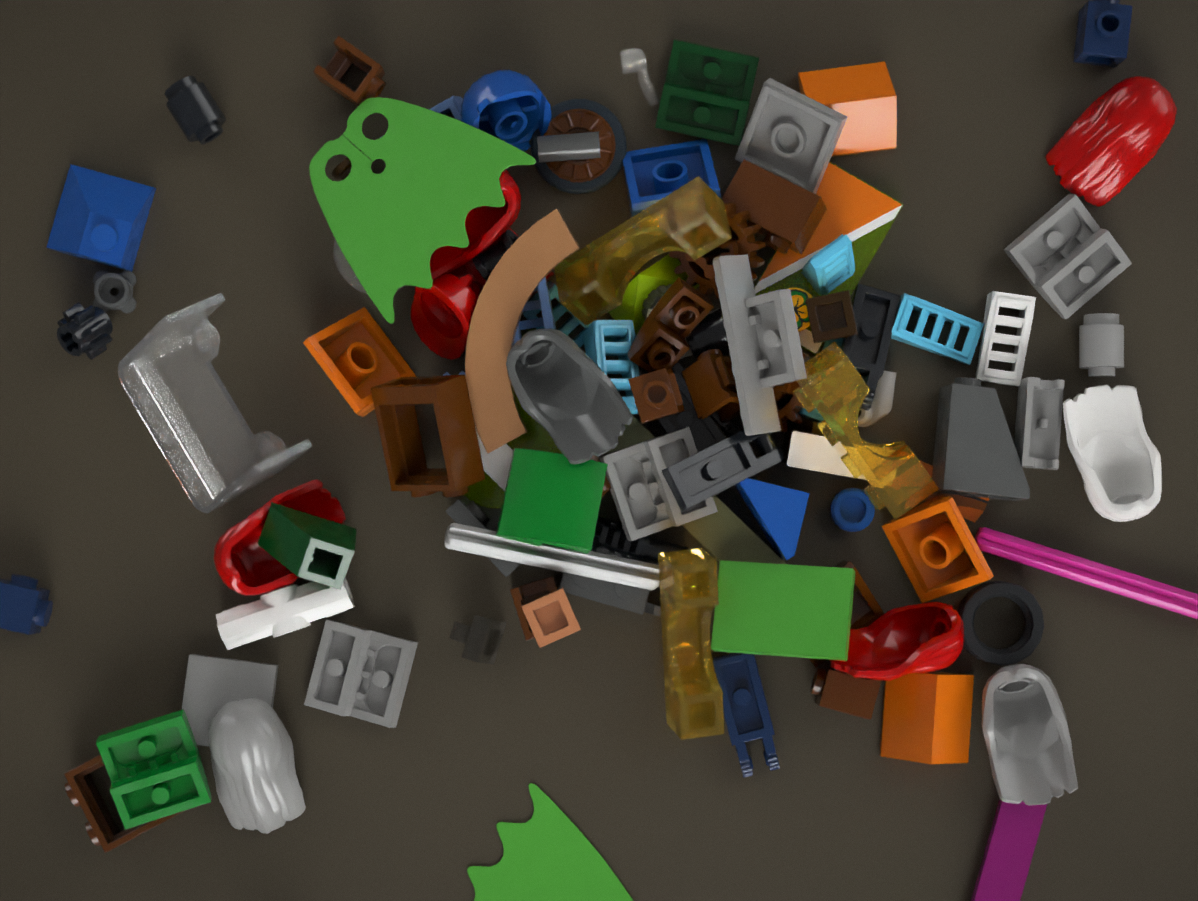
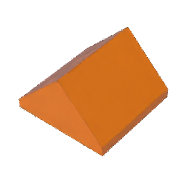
(862, 95)
(357, 358)
(937, 549)
(927, 718)

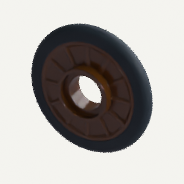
(585, 174)

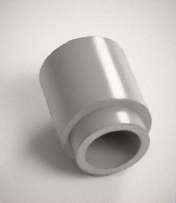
(1101, 344)

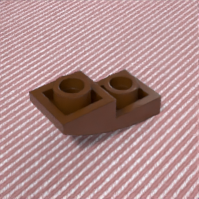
(663, 334)

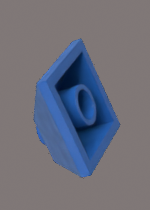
(101, 218)

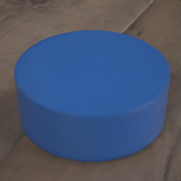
(851, 510)

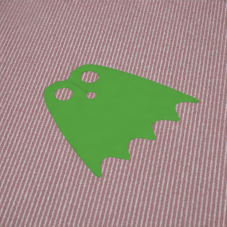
(418, 203)
(546, 862)

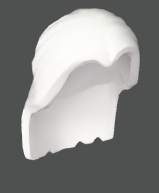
(1113, 452)

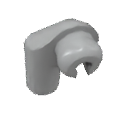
(882, 400)

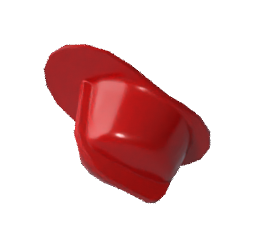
(444, 314)

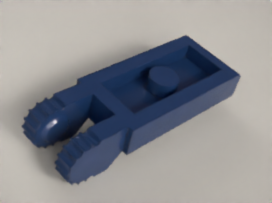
(745, 708)

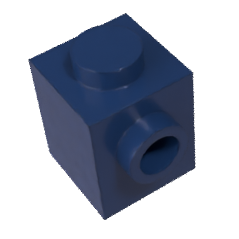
(1102, 33)
(24, 605)

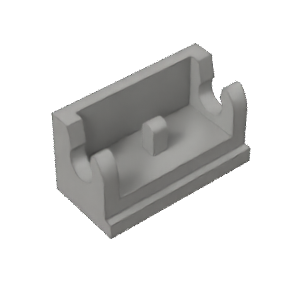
(1039, 422)

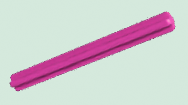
(1087, 572)

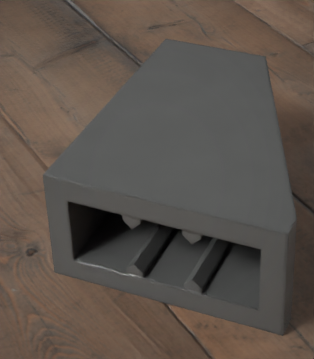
(975, 445)

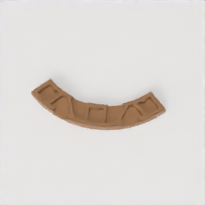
(496, 322)

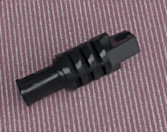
(611, 540)

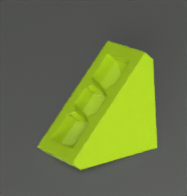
(638, 289)

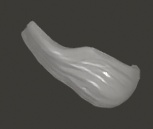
(1027, 736)
(254, 766)

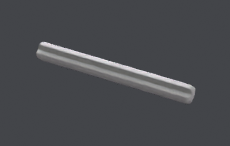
(591, 565)

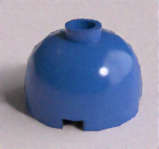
(507, 107)

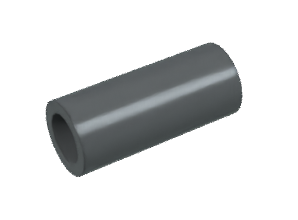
(568, 147)

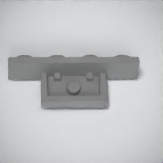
(760, 342)

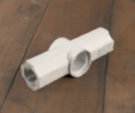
(282, 612)

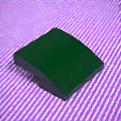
(707, 92)

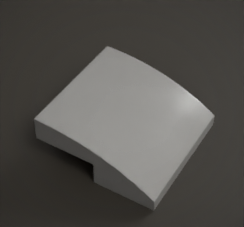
(1067, 256)
(641, 489)
(360, 673)

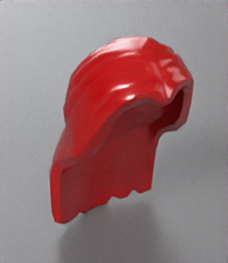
(1113, 139)
(483, 228)
(249, 567)
(905, 642)

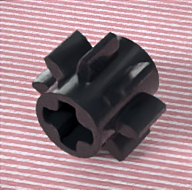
(84, 331)

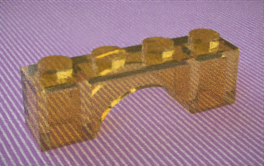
(599, 273)
(892, 469)
(690, 679)

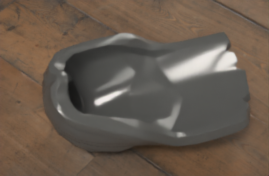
(567, 394)

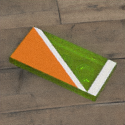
(851, 210)

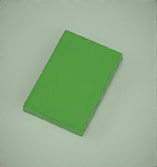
(783, 610)

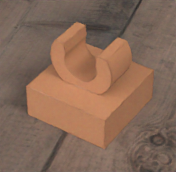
(551, 617)

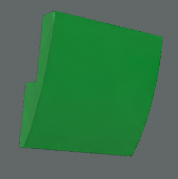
(551, 500)
(154, 769)

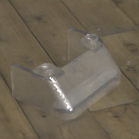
(193, 412)

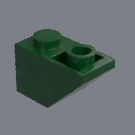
(308, 544)

